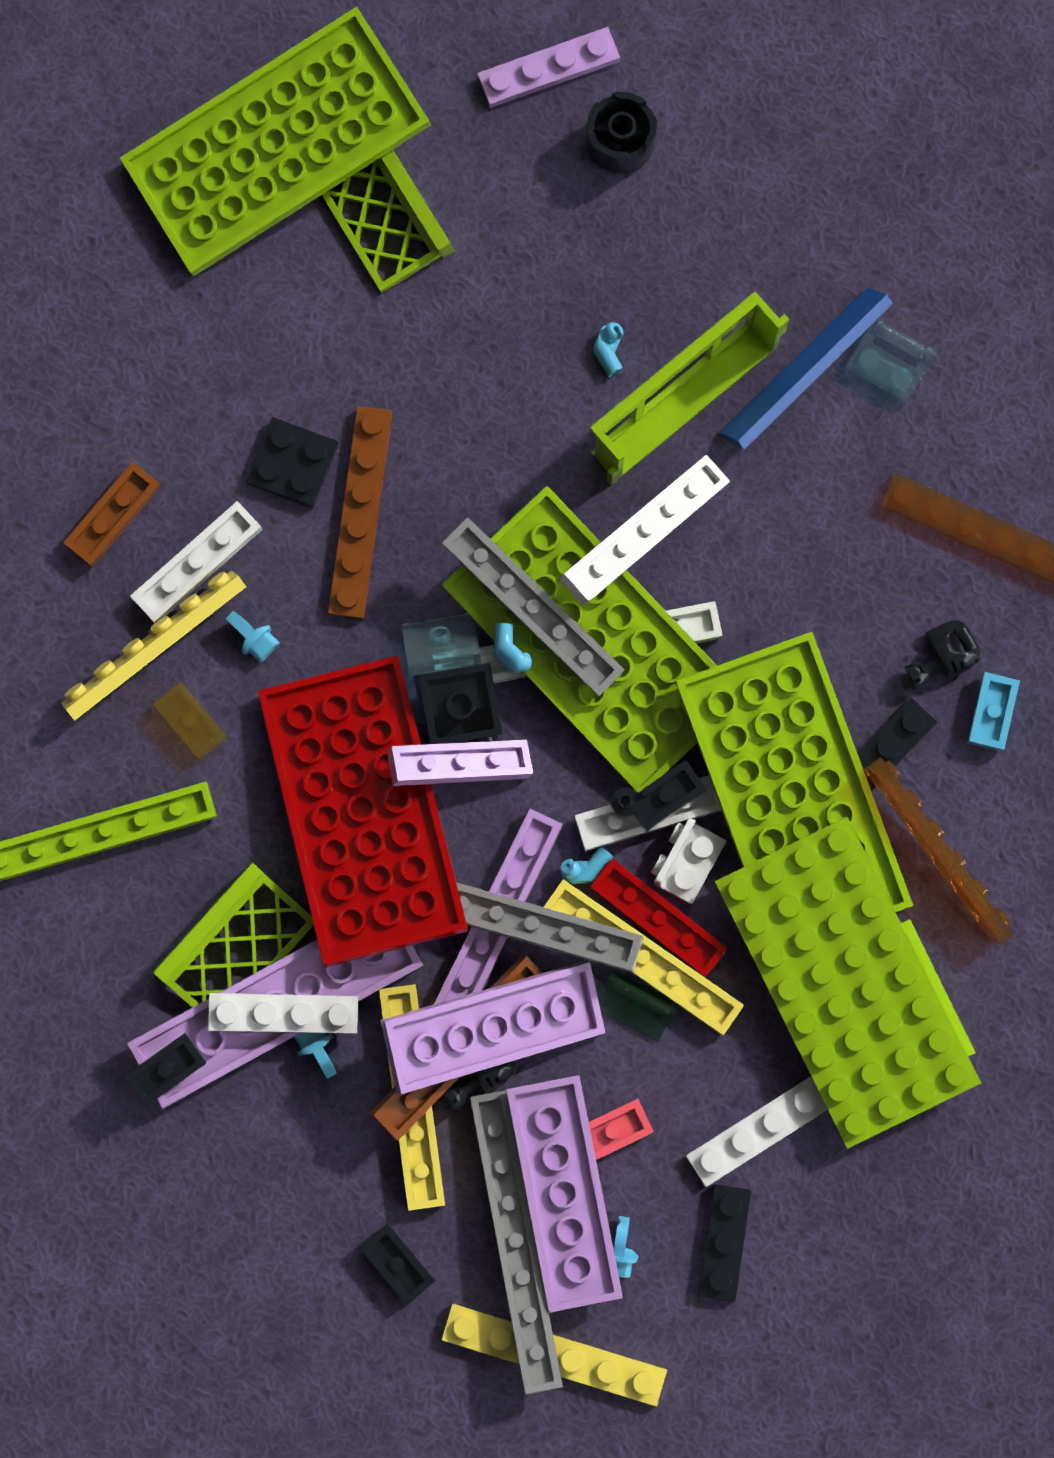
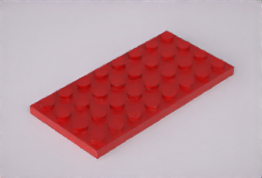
(364, 847)

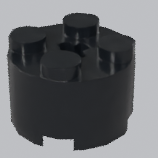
(621, 152)

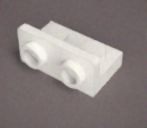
(688, 861)

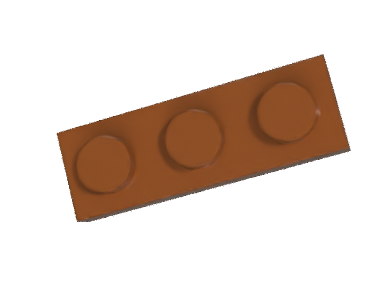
(112, 514)

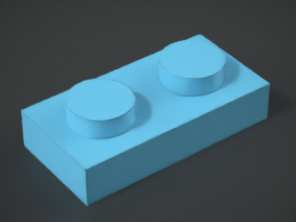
(993, 711)

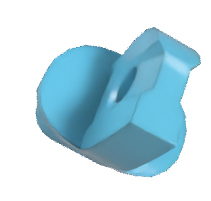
(258, 642)
(314, 1044)
(623, 1256)

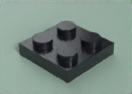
(292, 462)

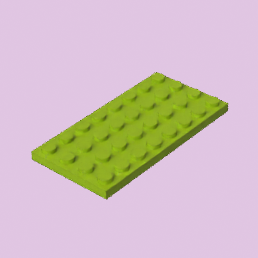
(275, 141)
(640, 716)
(784, 755)
(847, 982)

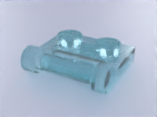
(885, 370)

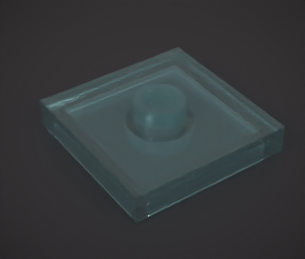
(441, 644)

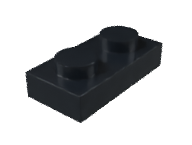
(165, 1069)
(397, 1264)

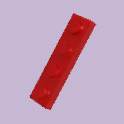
(658, 918)

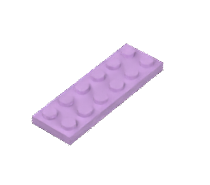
(492, 1027)
(564, 1194)

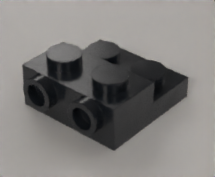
(461, 705)

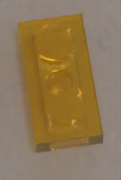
(190, 721)

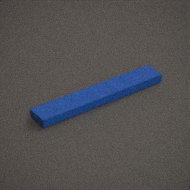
(806, 368)

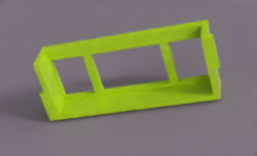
(692, 391)

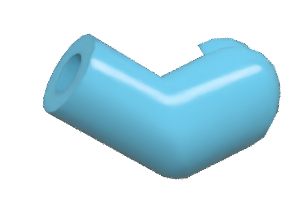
(605, 348)
(507, 652)
(585, 871)

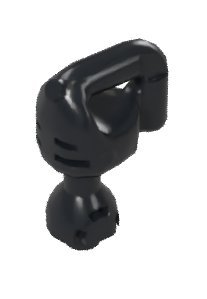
(947, 658)
(487, 1079)

